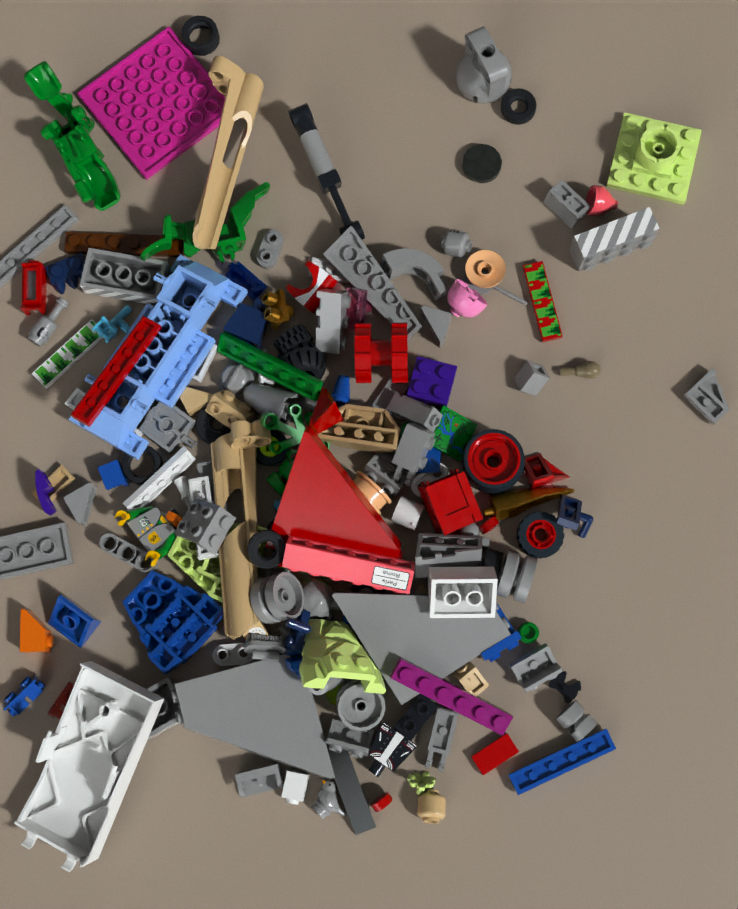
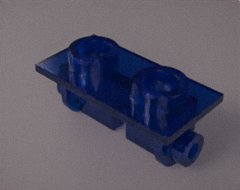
(242, 276)

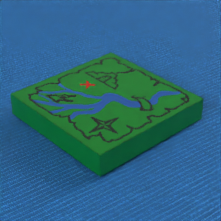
(453, 433)

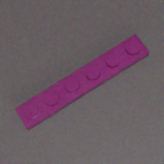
(451, 696)

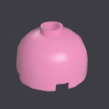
(465, 300)

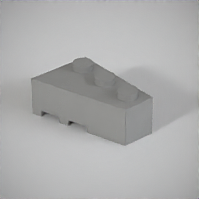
(332, 320)

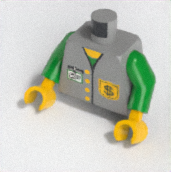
(151, 529)

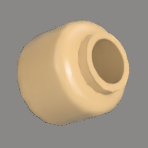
(431, 807)

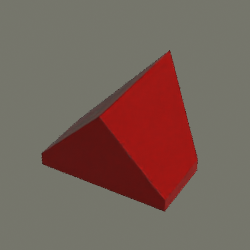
(325, 413)
(541, 472)

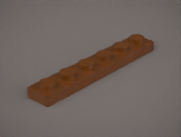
(121, 243)

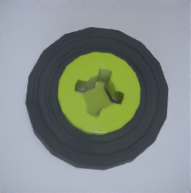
(269, 458)

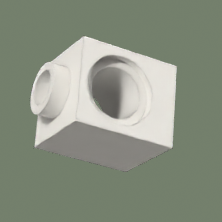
(295, 786)

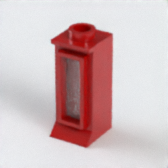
(34, 287)

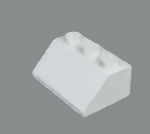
(462, 592)

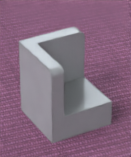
(531, 378)

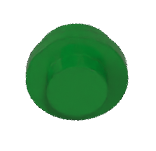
(528, 632)

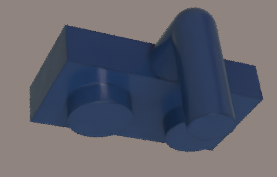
(570, 515)
(296, 637)

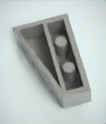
(446, 551)

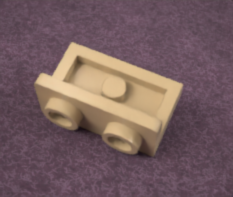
(228, 408)

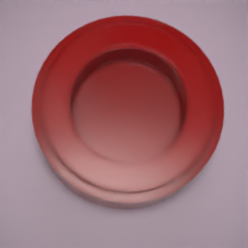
(489, 525)
(381, 802)

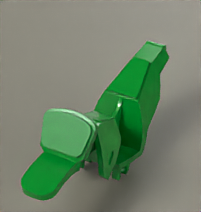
(231, 237)

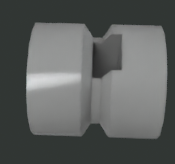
(577, 722)

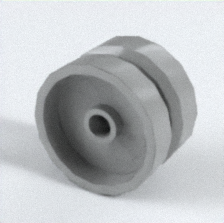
(516, 576)
(277, 598)
(358, 716)

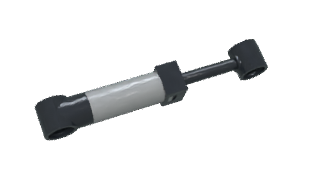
(322, 165)

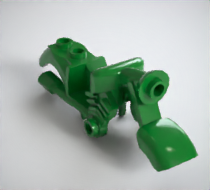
(73, 141)

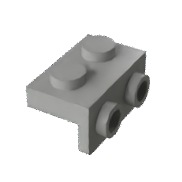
(535, 668)
(350, 740)

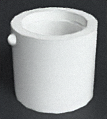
(407, 513)

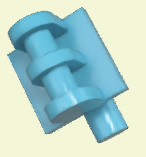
(110, 326)

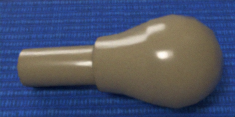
(587, 370)

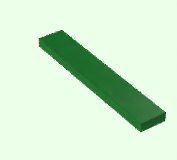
(269, 366)

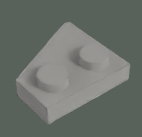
(708, 397)

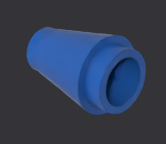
(341, 390)

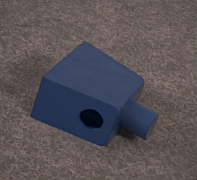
(248, 323)

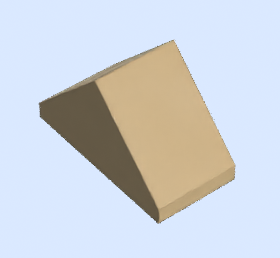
(194, 400)

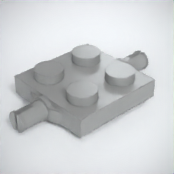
(168, 427)

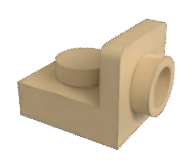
(471, 679)

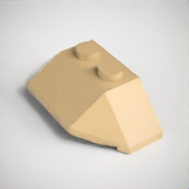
(363, 430)

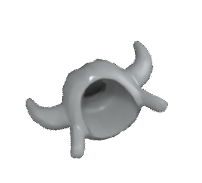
(318, 598)

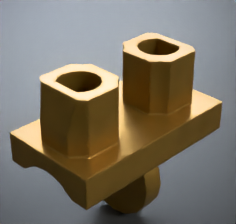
(278, 309)

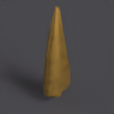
(515, 502)

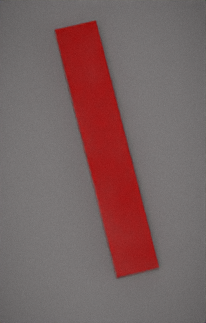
(116, 371)

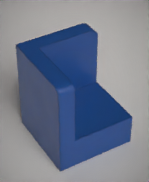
(113, 475)

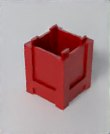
(450, 502)

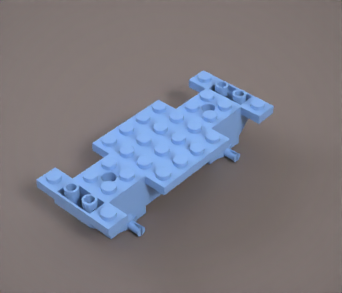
(172, 355)

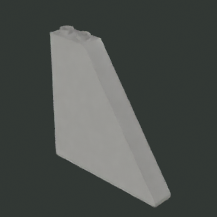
(401, 627)
(259, 711)

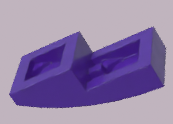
(43, 487)

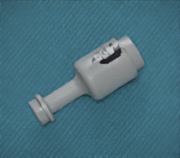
(45, 325)

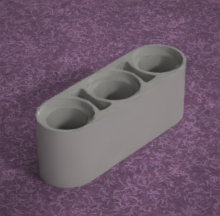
(120, 548)

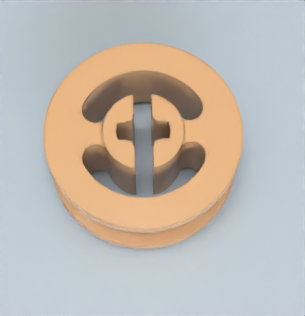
(372, 491)

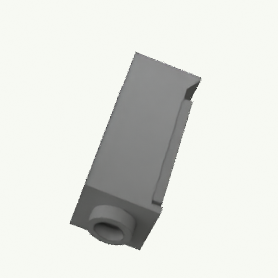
(414, 411)

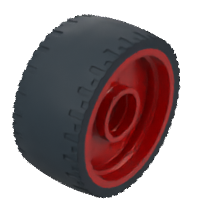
(496, 445)

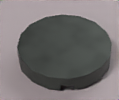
(482, 163)

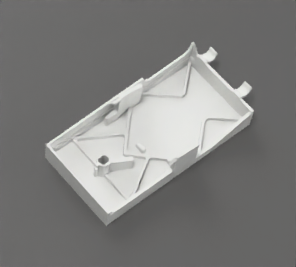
(89, 764)

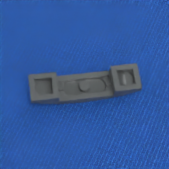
(351, 792)

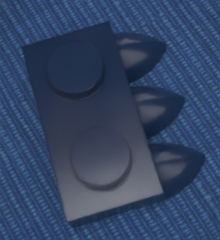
(66, 271)

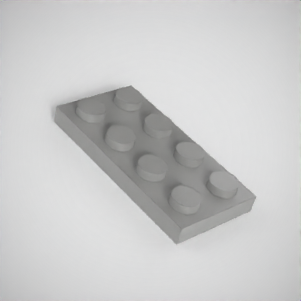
(35, 551)

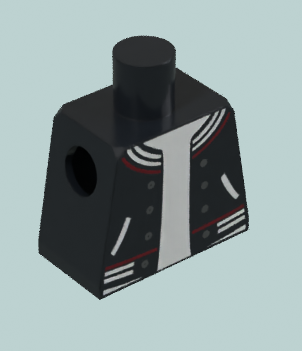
(389, 749)

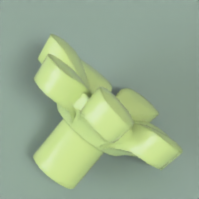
(421, 781)

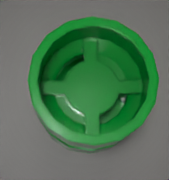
(273, 478)

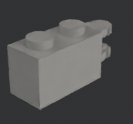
(412, 451)

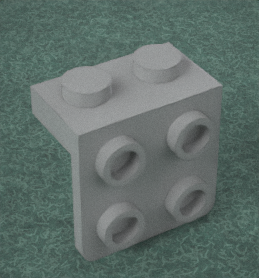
(205, 525)

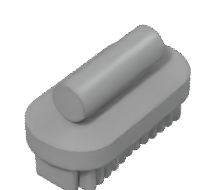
(265, 647)

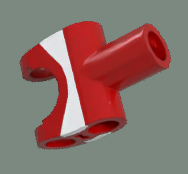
(308, 296)

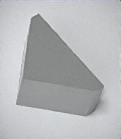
(437, 322)
(81, 502)

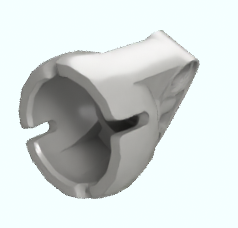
(483, 68)

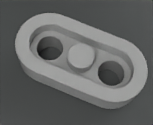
(270, 248)

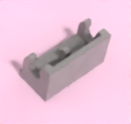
(566, 204)
(259, 780)

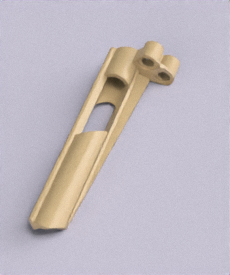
(242, 100)
(236, 468)

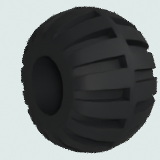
(306, 358)

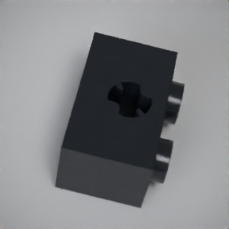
(416, 716)

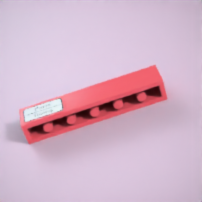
(348, 565)

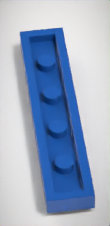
(562, 761)

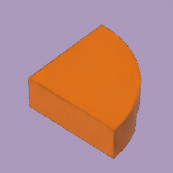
(173, 518)

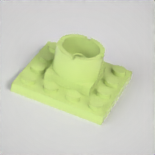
(654, 158)

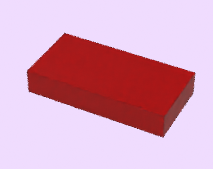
(495, 754)

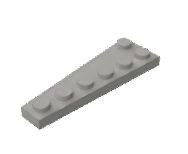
(363, 272)

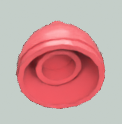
(600, 201)

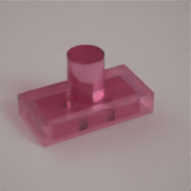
(358, 307)

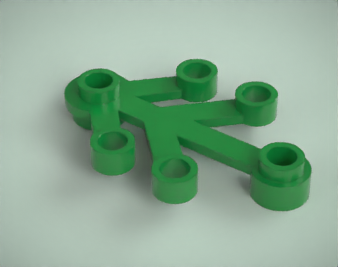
(295, 433)

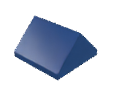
(72, 620)

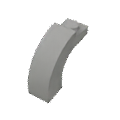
(415, 263)

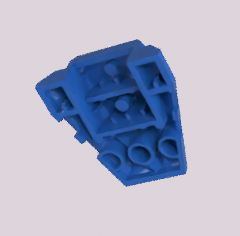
(171, 619)

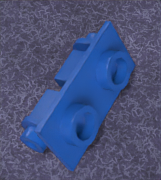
(28, 688)

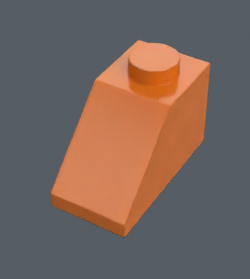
(34, 634)

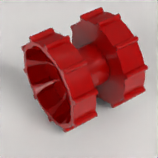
(381, 353)

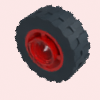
(528, 541)

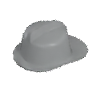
(236, 378)

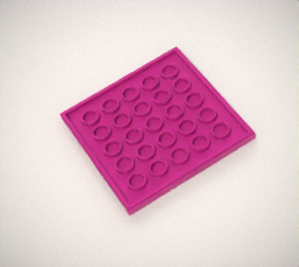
(155, 102)

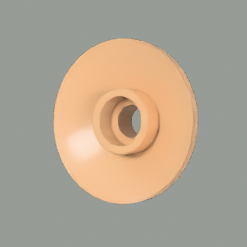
(487, 261)

